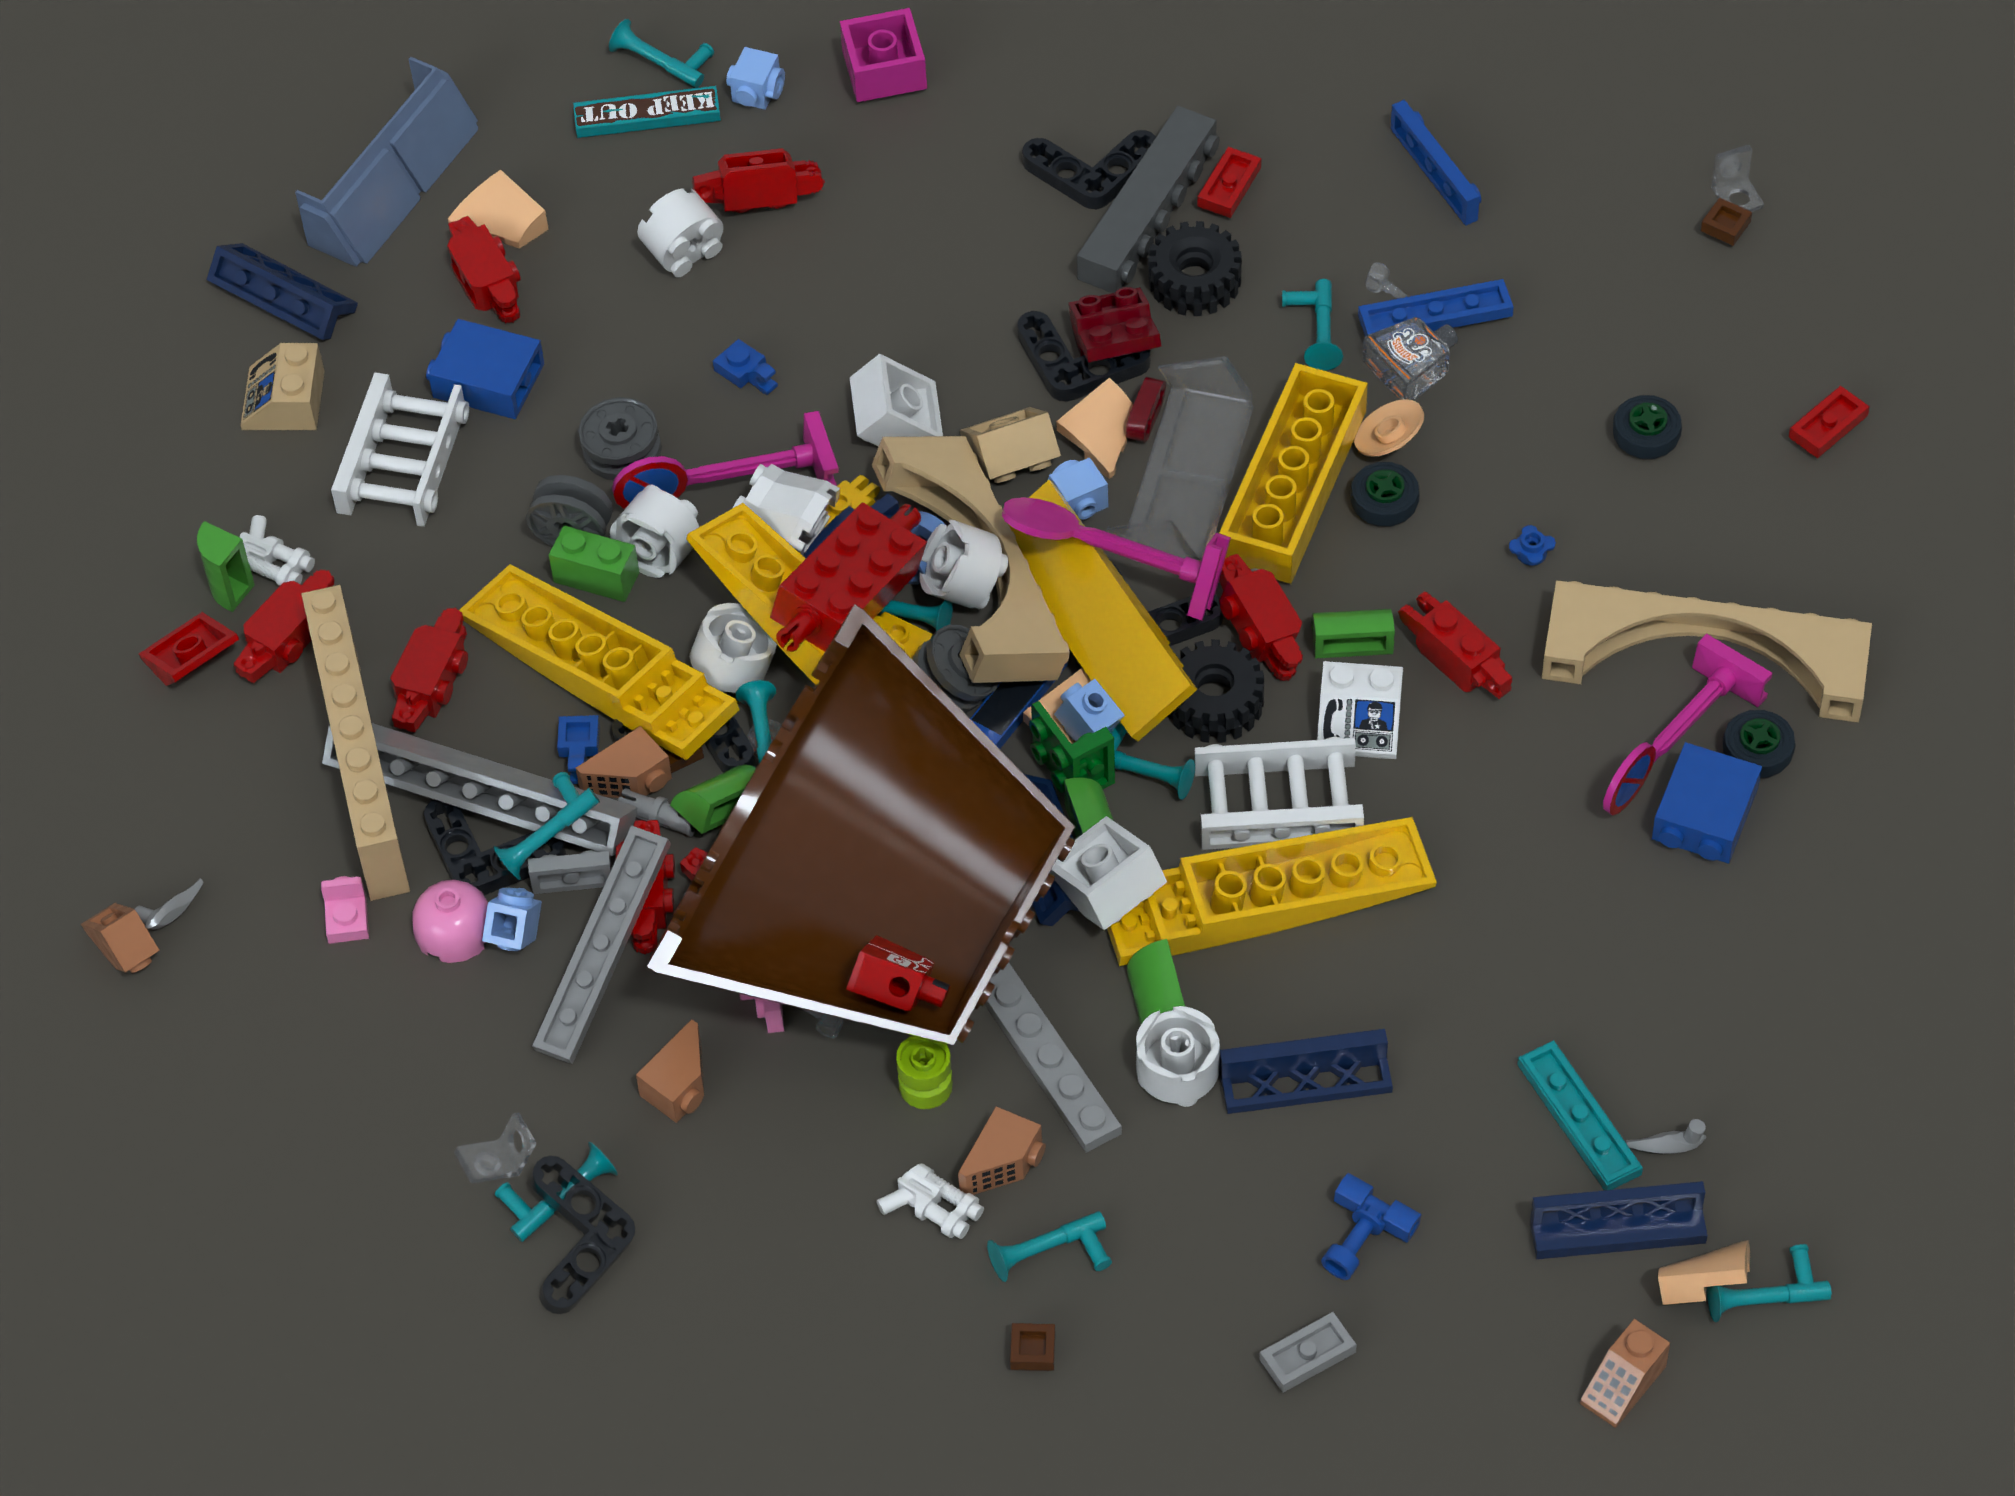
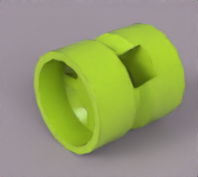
(924, 1072)

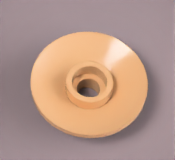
(1389, 427)

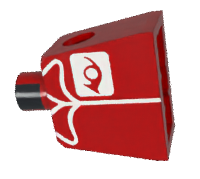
(882, 971)

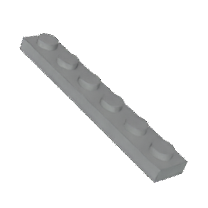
(601, 945)
(1051, 1061)

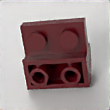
(1113, 324)

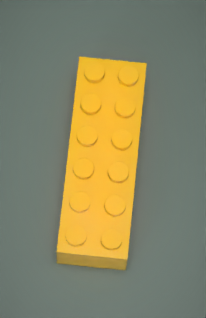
(1294, 470)

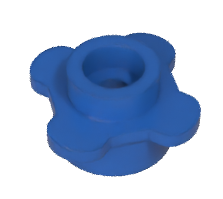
(1528, 553)

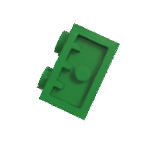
(1088, 757)

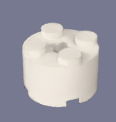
(681, 231)
(658, 529)
(962, 564)
(731, 648)
(1177, 1055)

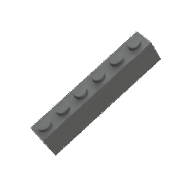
(1147, 200)

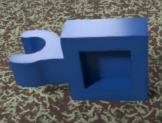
(744, 365)
(577, 740)

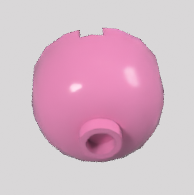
(450, 921)

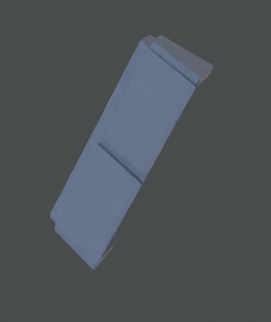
(391, 170)

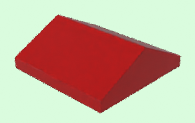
(187, 648)

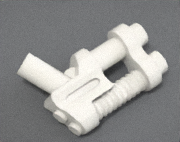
(264, 551)
(924, 1191)

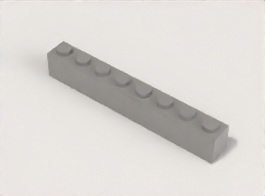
(490, 788)

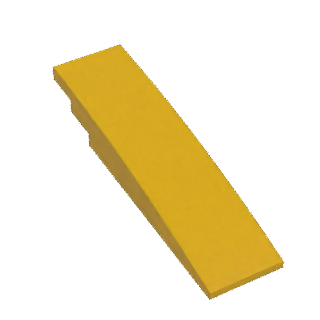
(752, 565)
(1106, 625)
(600, 660)
(1276, 887)

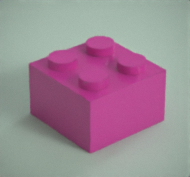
(883, 55)

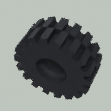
(1191, 248)
(1226, 712)

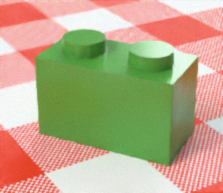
(594, 563)

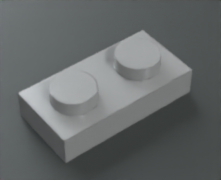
(569, 872)
(1307, 1352)

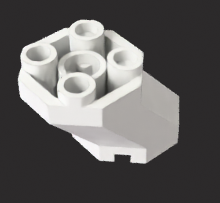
(791, 504)

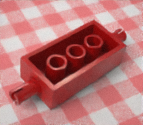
(857, 564)

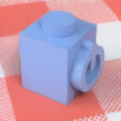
(755, 78)
(1081, 486)
(1087, 710)
(512, 919)

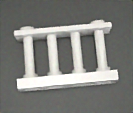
(372, 428)
(1261, 825)

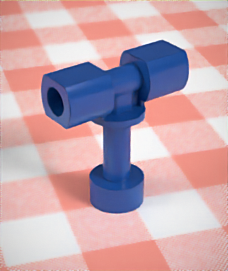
(1370, 1217)

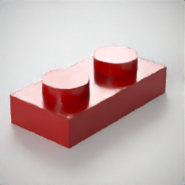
(1229, 182)
(1829, 421)

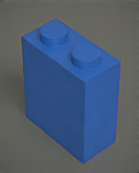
(489, 365)
(1706, 803)

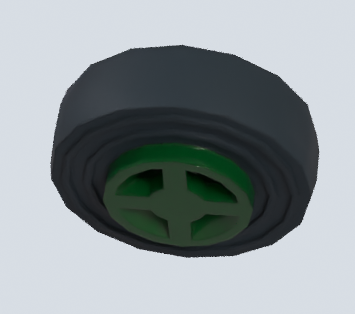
(1648, 412)
(1374, 484)
(1756, 728)

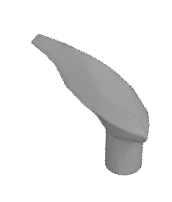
(170, 910)
(1672, 1141)

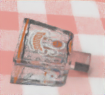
(1409, 356)

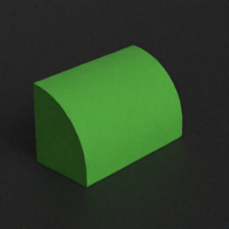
(224, 565)
(1353, 633)
(712, 801)
(1085, 803)
(1154, 980)

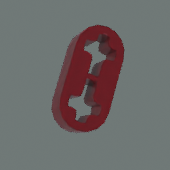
(1145, 409)

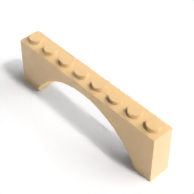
(946, 478)
(1816, 650)
(355, 743)

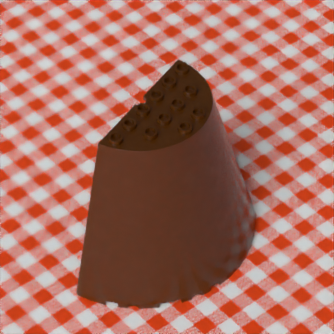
(862, 824)

